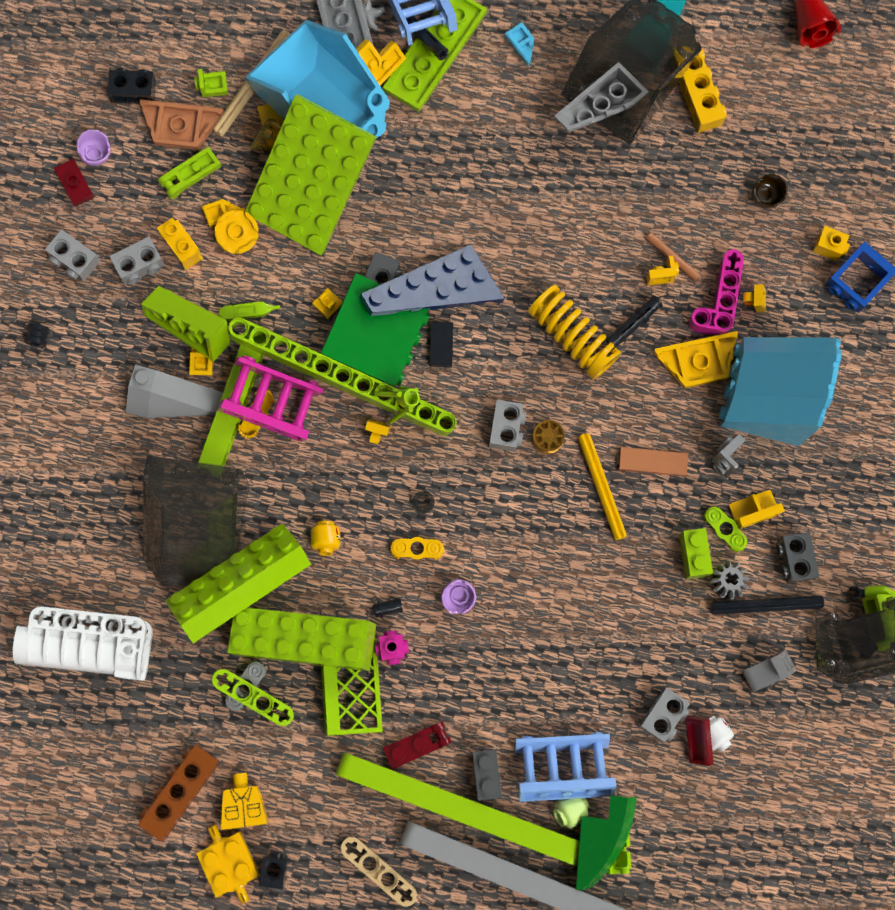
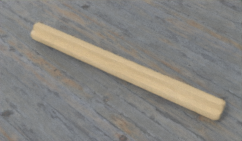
(243, 95)

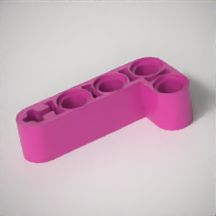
(722, 292)

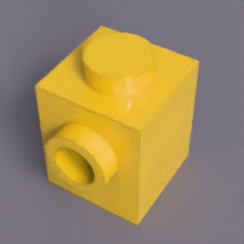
(831, 243)

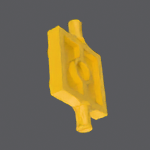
(228, 864)

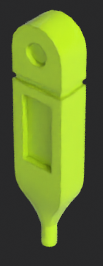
(246, 310)

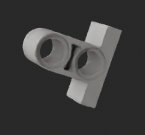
(769, 671)

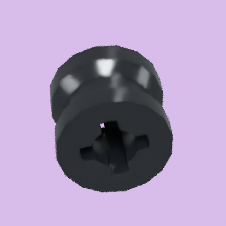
(37, 335)

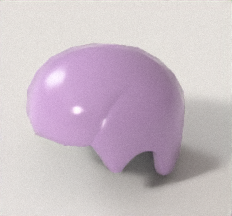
(93, 147)
(458, 596)

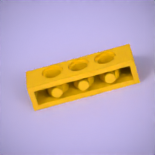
(703, 117)

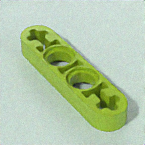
(254, 694)

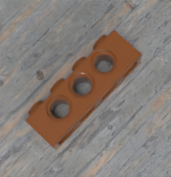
(150, 819)

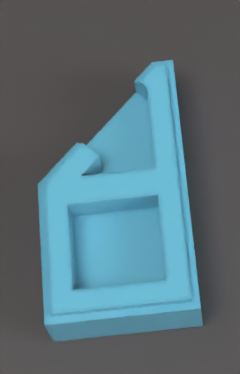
(521, 41)

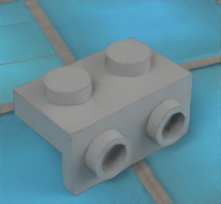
(723, 462)

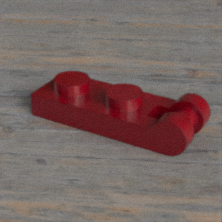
(416, 745)

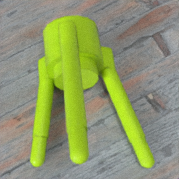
(406, 398)

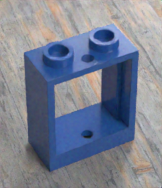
(875, 262)

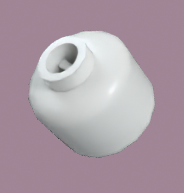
(720, 734)

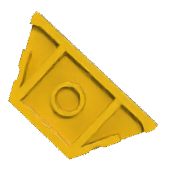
(699, 360)

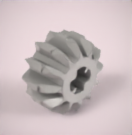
(729, 589)

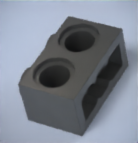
(804, 557)

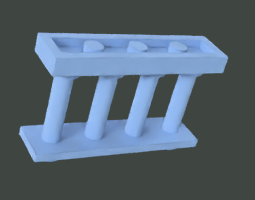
(446, 16)
(555, 788)

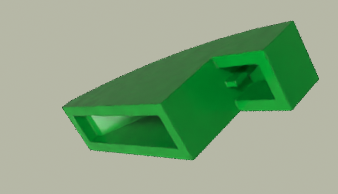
(603, 840)

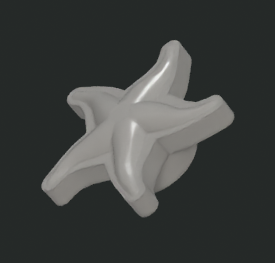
(371, 14)

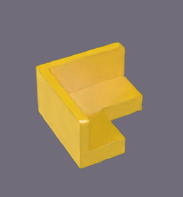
(382, 63)

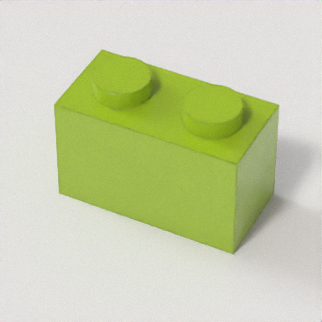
(696, 553)

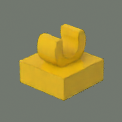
(757, 298)
(327, 304)
(377, 428)

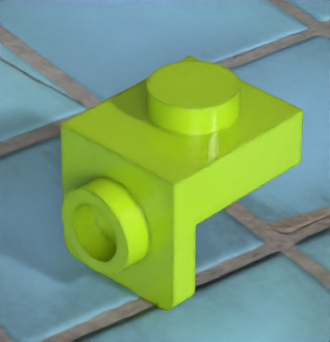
(211, 83)

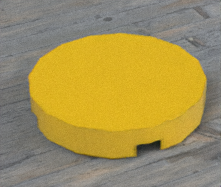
(236, 231)

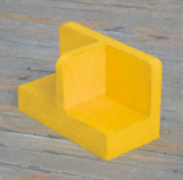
(755, 509)

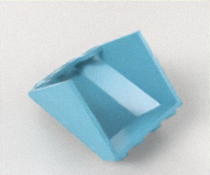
(324, 70)
(781, 386)

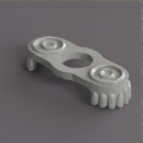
(254, 673)

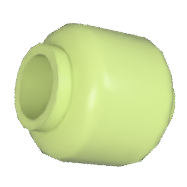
(570, 811)

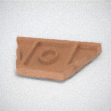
(179, 124)

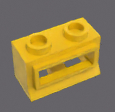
(180, 243)

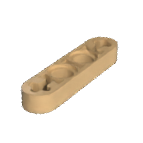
(381, 868)

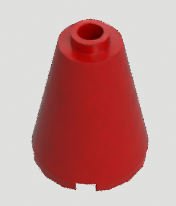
(815, 23)

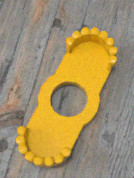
(250, 430)
(432, 548)

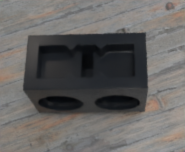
(130, 92)

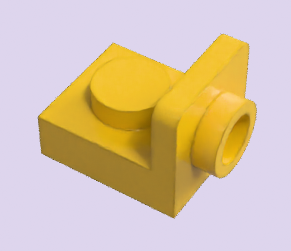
(663, 275)

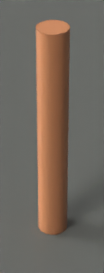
(664, 249)

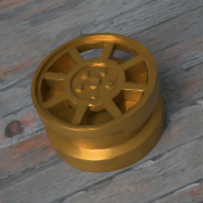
(548, 437)

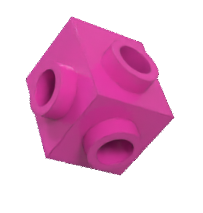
(392, 657)

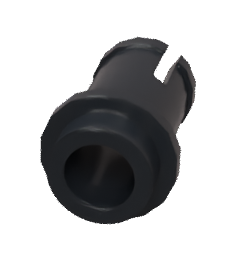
(387, 607)

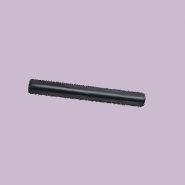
(767, 605)

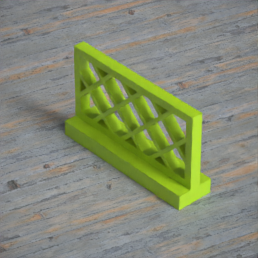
(331, 701)

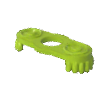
(715, 517)

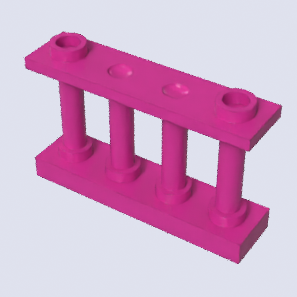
(254, 413)

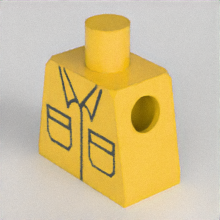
(242, 805)

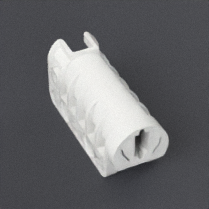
(84, 647)

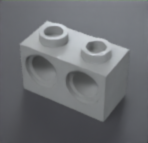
(74, 253)
(134, 255)
(503, 425)
(660, 712)

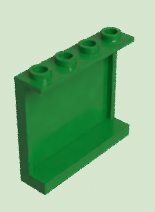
(373, 344)

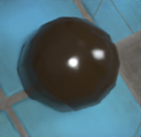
(769, 191)

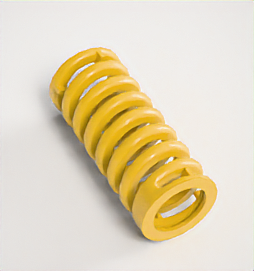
(599, 362)

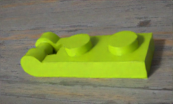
(189, 172)

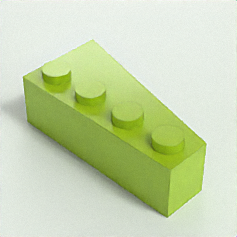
(187, 322)

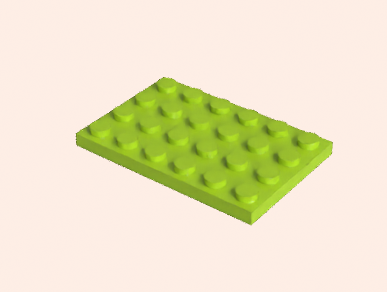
(310, 174)

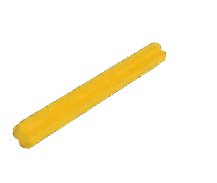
(602, 486)

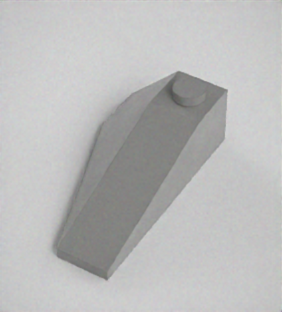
(605, 97)
(162, 395)

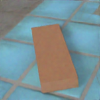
(653, 461)

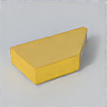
(216, 209)

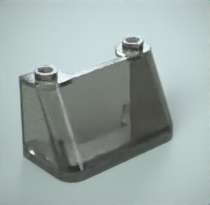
(857, 646)

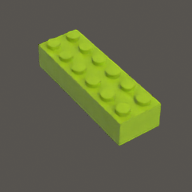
(238, 582)
(302, 638)

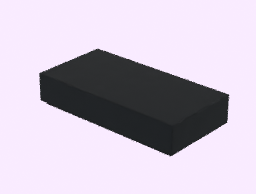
(441, 344)

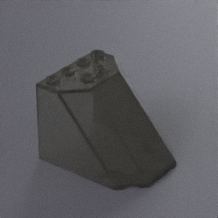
(651, 46)
(190, 517)

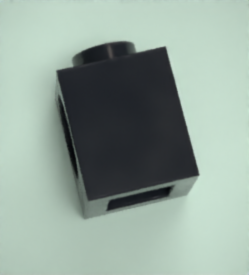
(266, 879)

